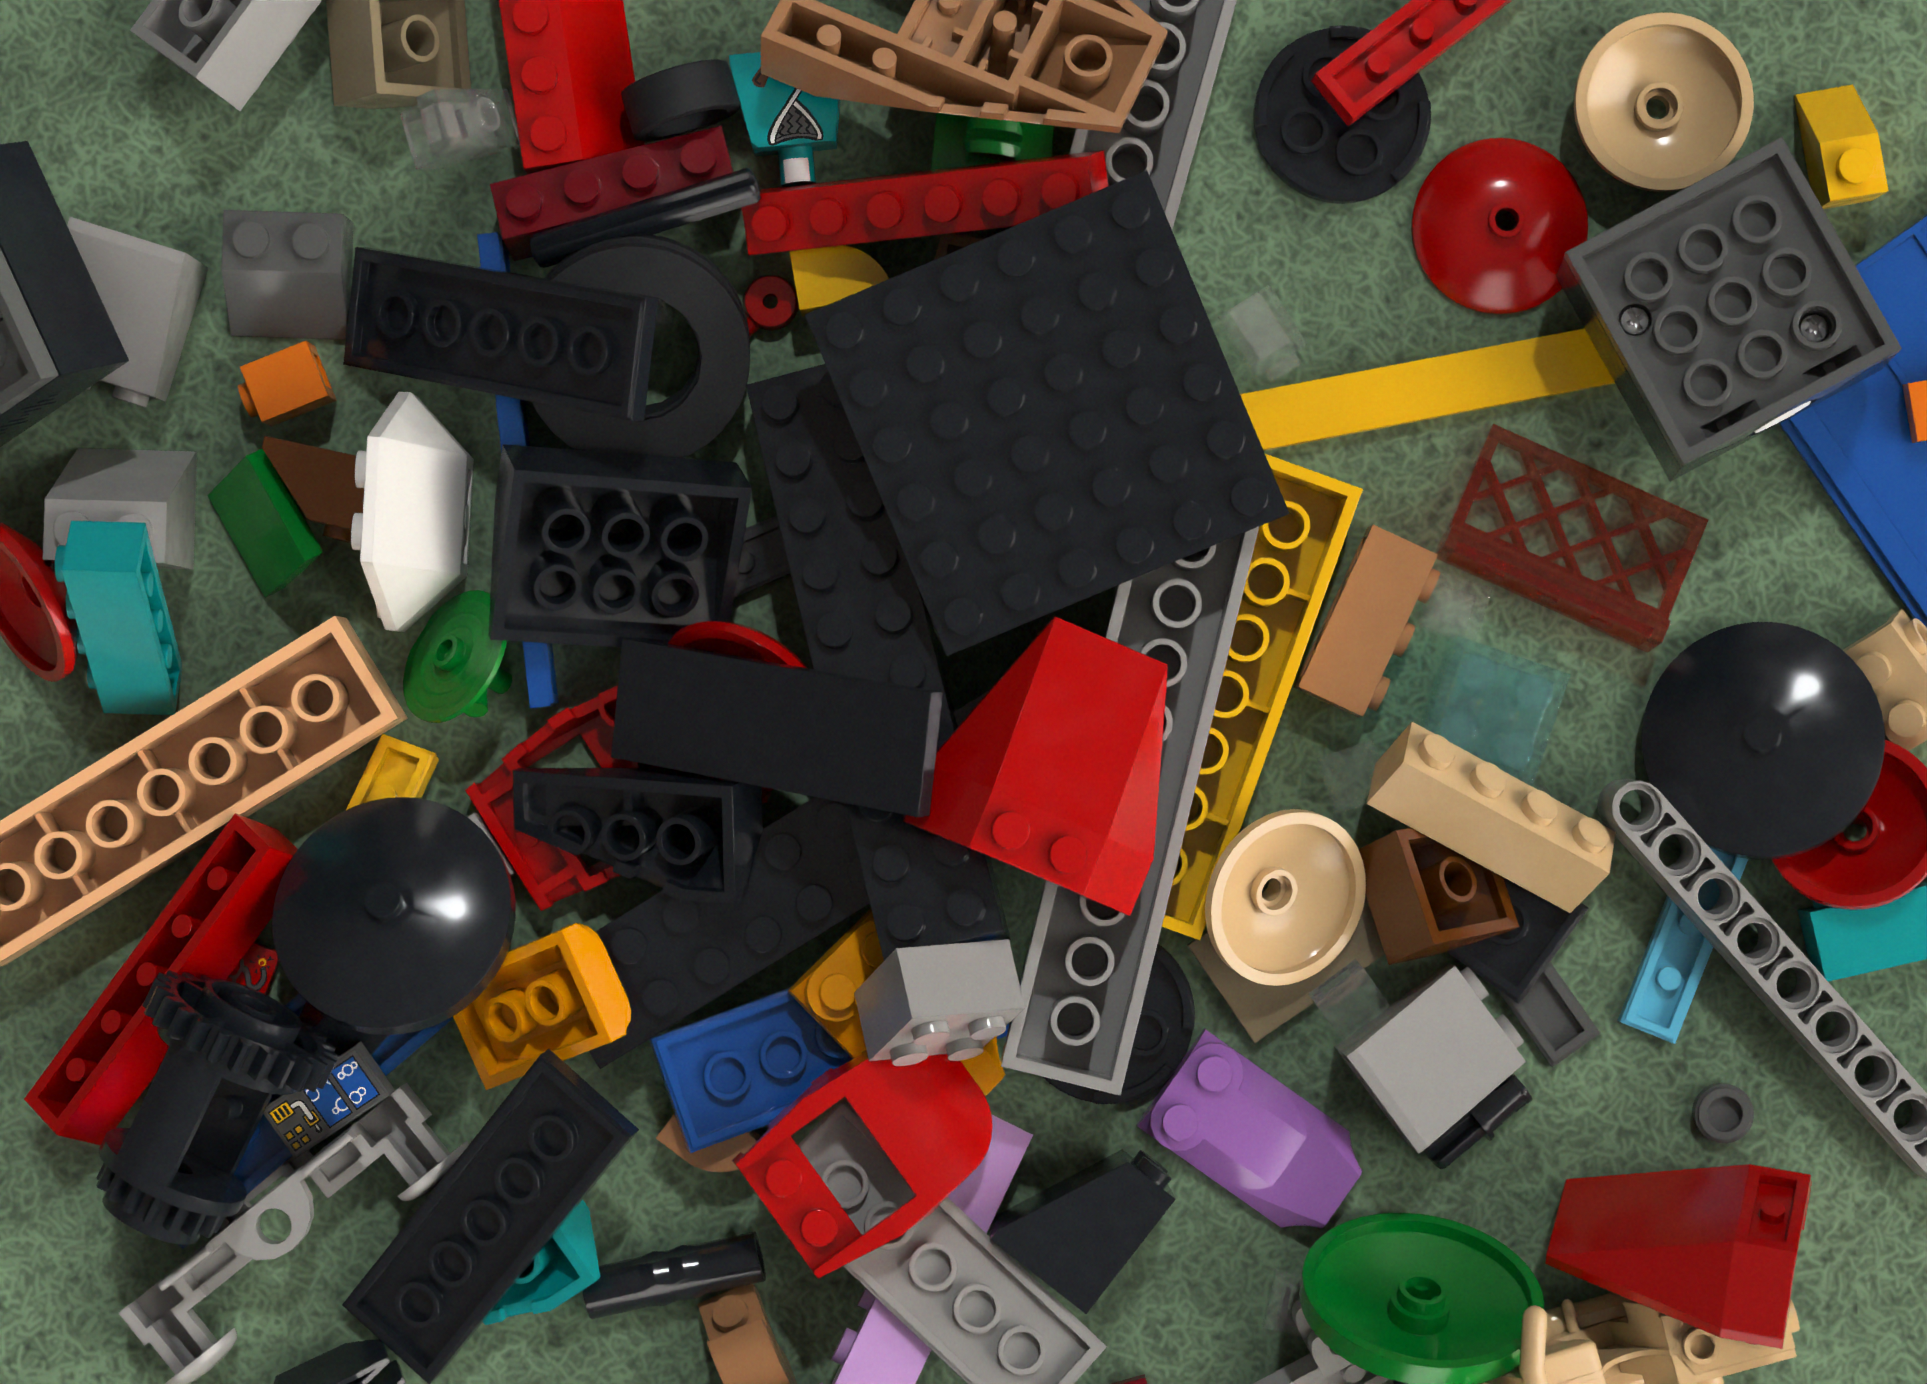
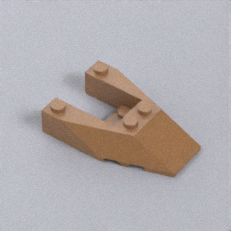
(973, 58)

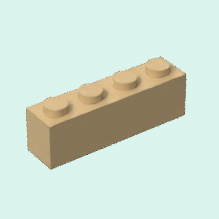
(1491, 817)

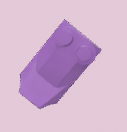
(1253, 1135)

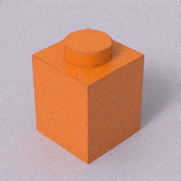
(285, 384)

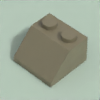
(396, 50)

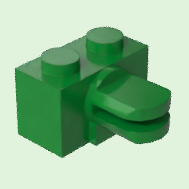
(983, 140)

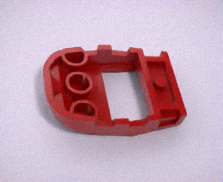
(543, 868)
(921, 1115)

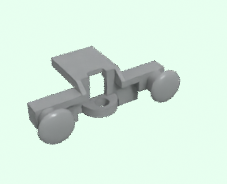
(165, 1310)

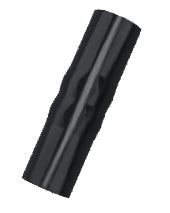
(675, 1275)

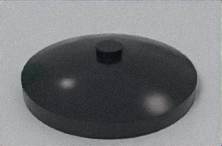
(1764, 739)
(394, 916)

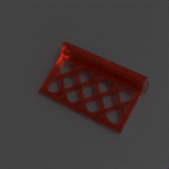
(1561, 587)

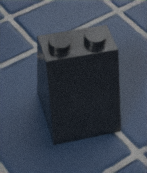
(1087, 1224)

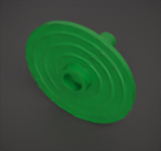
(455, 662)

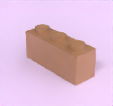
(1368, 622)

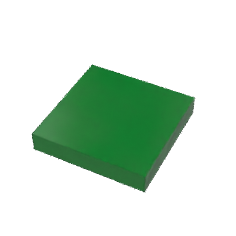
(264, 523)

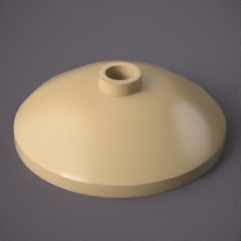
(1694, 76)
(1304, 912)

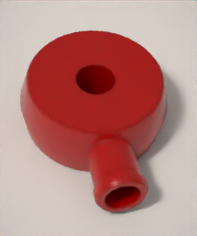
(770, 319)

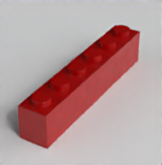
(919, 202)
(199, 933)

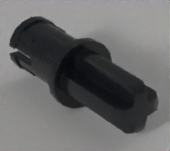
(1479, 1122)

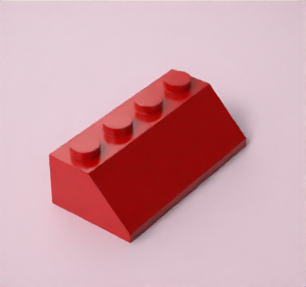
(568, 78)

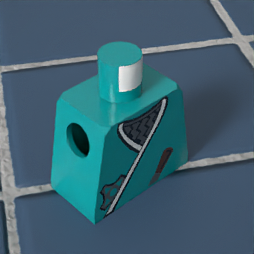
(784, 120)

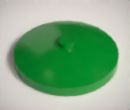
(1418, 1298)

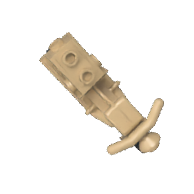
(1629, 1343)

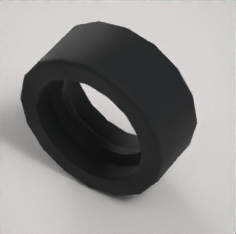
(680, 99)

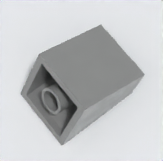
(149, 300)
(128, 487)
(1433, 1055)

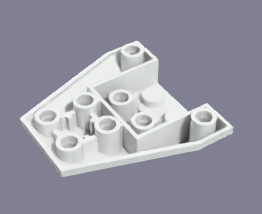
(413, 512)

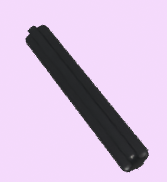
(648, 215)

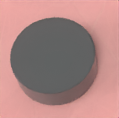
(1723, 1113)

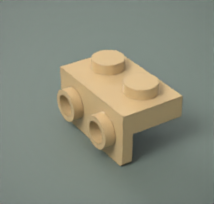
(1896, 667)

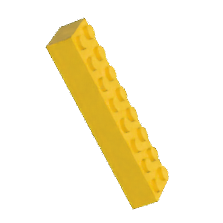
(1271, 632)

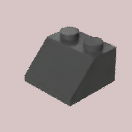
(287, 273)

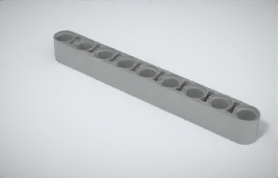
(1764, 964)

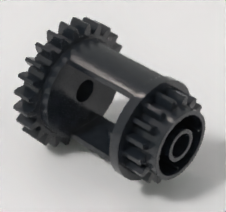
(221, 1068)

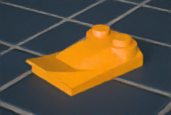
(545, 997)
(829, 997)

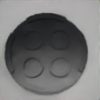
(1313, 145)
(1160, 1037)

